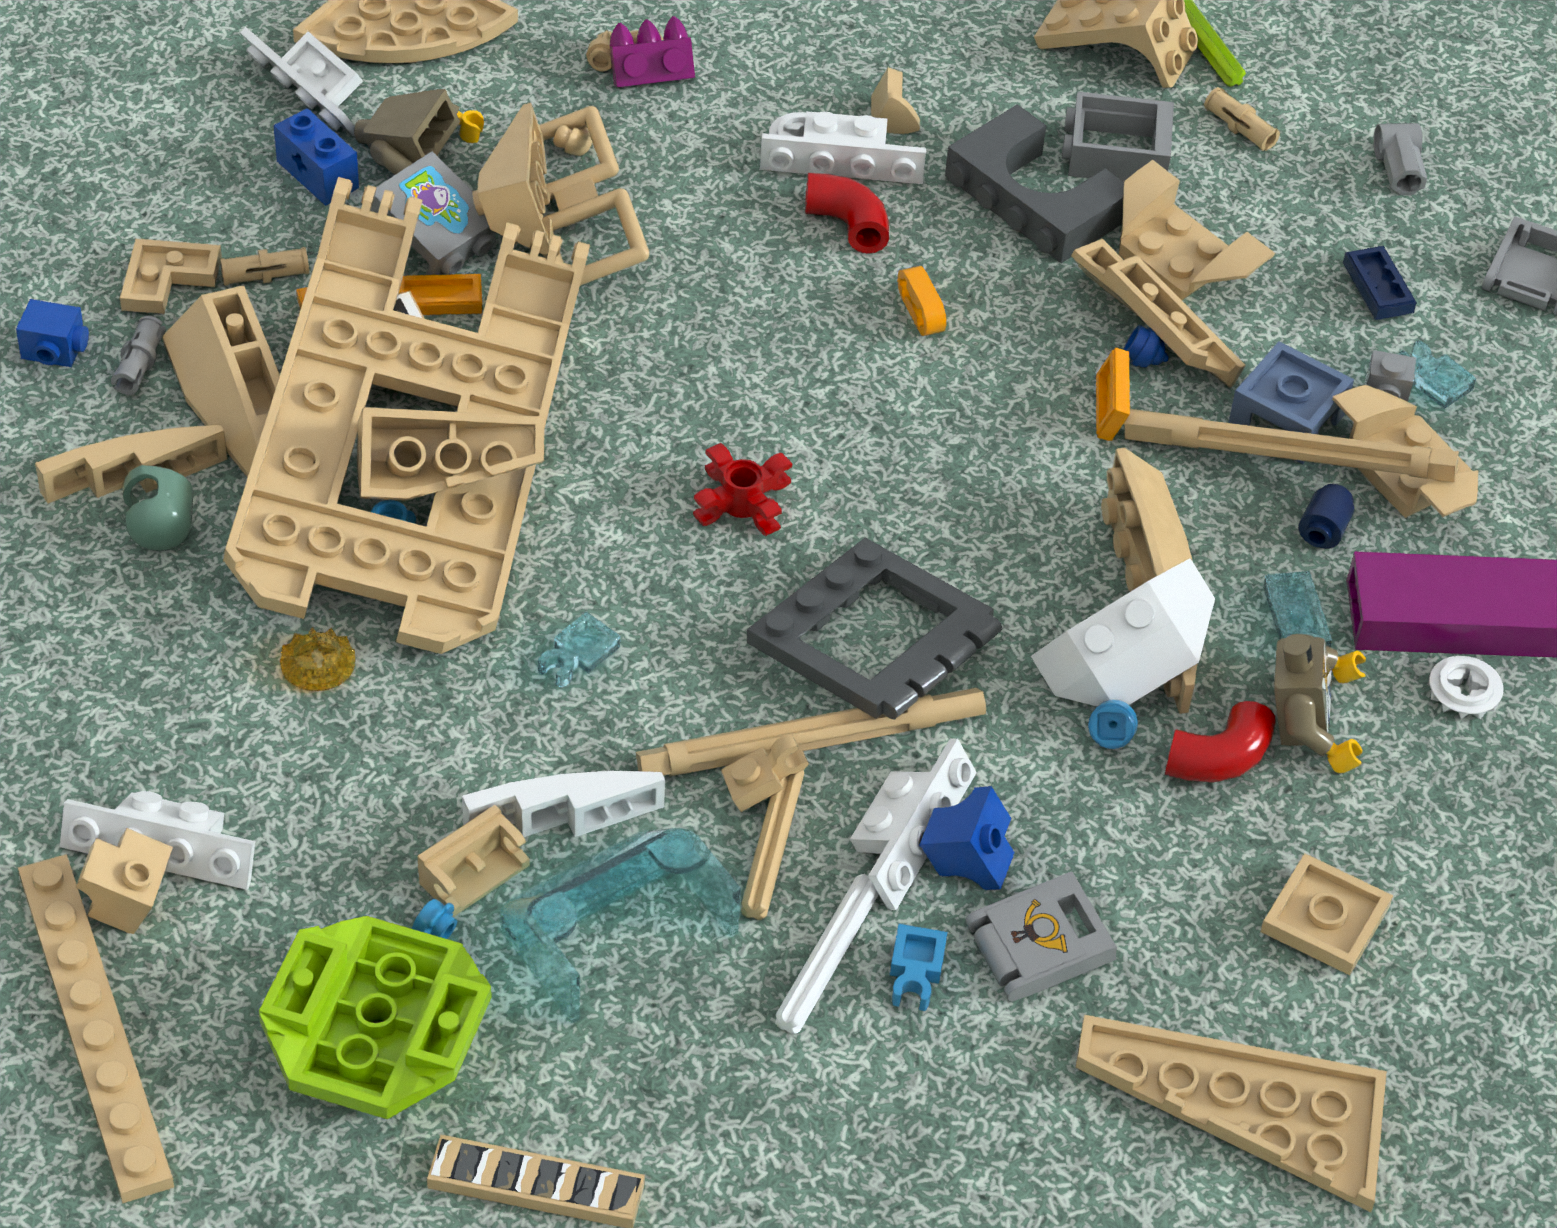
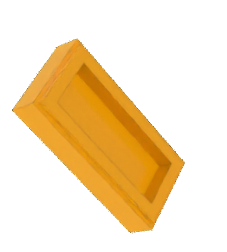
(445, 293)
(1112, 394)

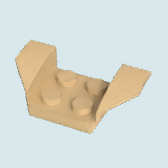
(1175, 243)
(1393, 421)

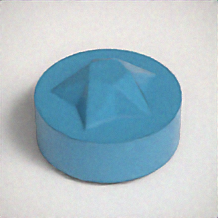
(1113, 724)

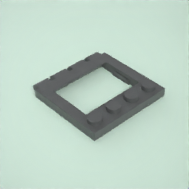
(910, 675)

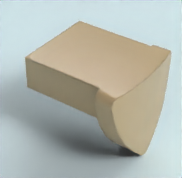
(889, 104)

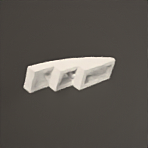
(580, 799)

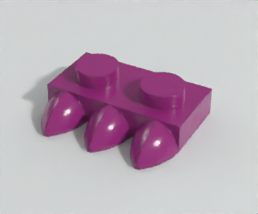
(651, 58)

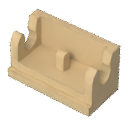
(473, 860)

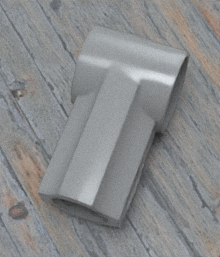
(1401, 150)

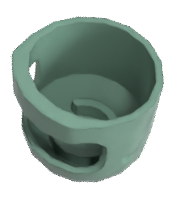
(164, 519)

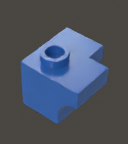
(970, 839)

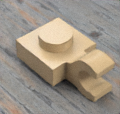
(759, 774)

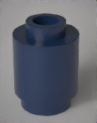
(1327, 516)

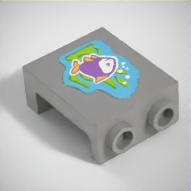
(447, 223)

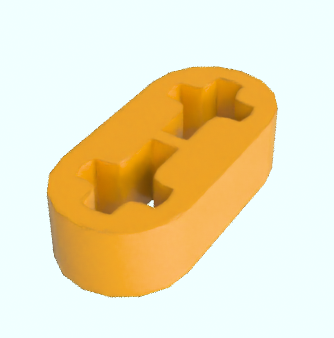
(922, 300)

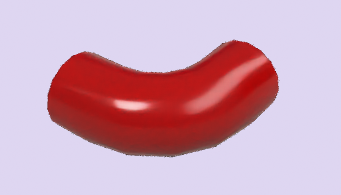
(854, 205)
(1224, 754)

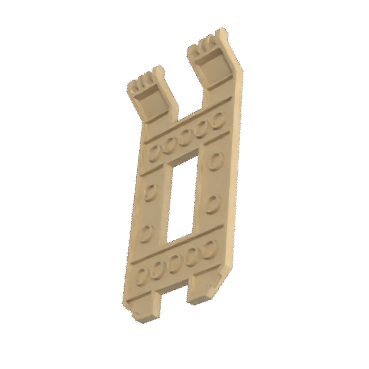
(343, 342)

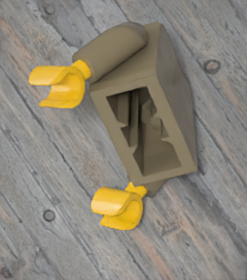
(413, 126)

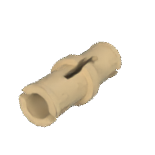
(1241, 119)
(264, 266)

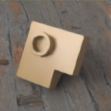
(123, 879)

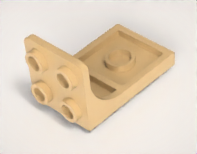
(1150, 26)

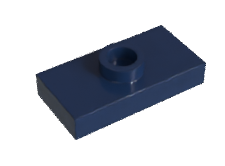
(1379, 282)

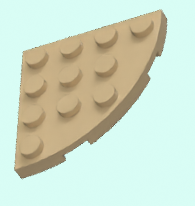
(405, 28)

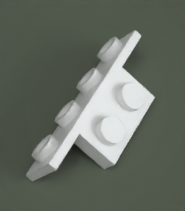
(316, 73)
(844, 148)
(900, 816)
(188, 827)

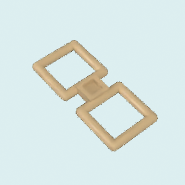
(579, 199)

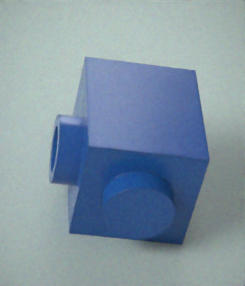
(51, 333)

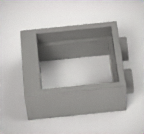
(1117, 116)

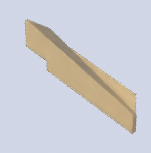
(1159, 308)

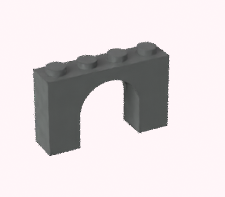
(1053, 221)

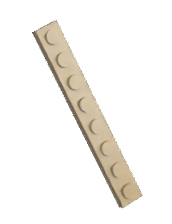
(96, 1030)

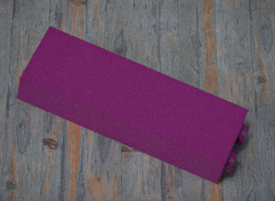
(1453, 604)

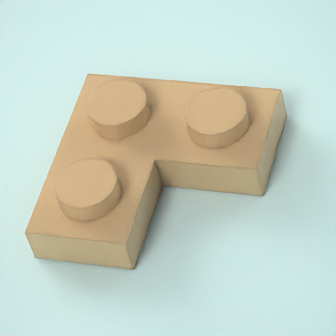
(160, 264)

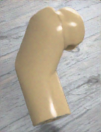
(574, 141)

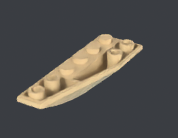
(225, 368)
(1146, 537)

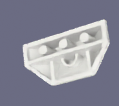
(1132, 641)

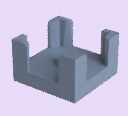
(1290, 392)

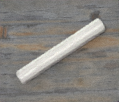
(826, 955)

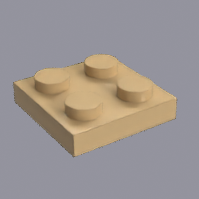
(1326, 914)

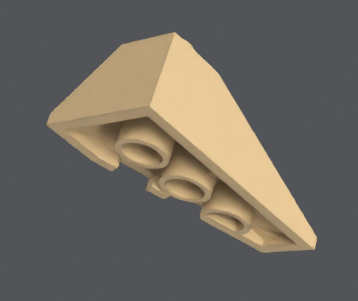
(514, 182)
(429, 451)

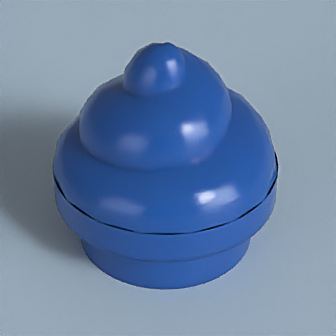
(1145, 348)

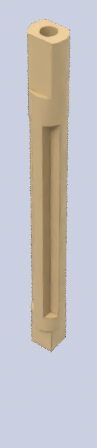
(1196, 433)
(808, 733)

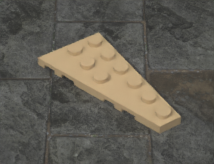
(1278, 1105)

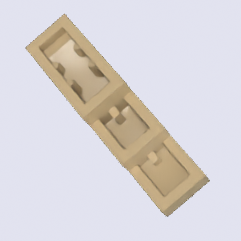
(108, 462)

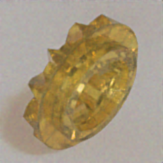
(301, 669)

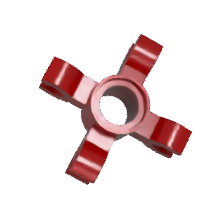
(742, 489)

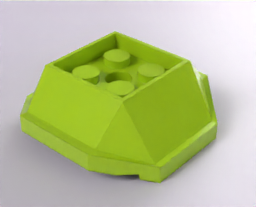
(362, 973)

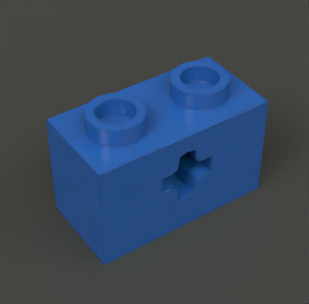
(314, 154)

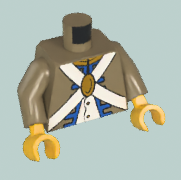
(1304, 696)

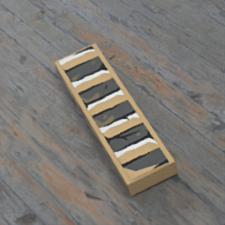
(536, 1181)

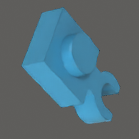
(917, 962)

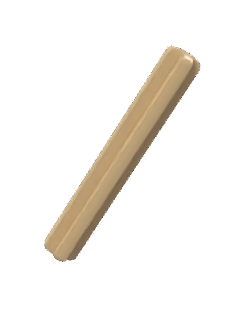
(771, 848)

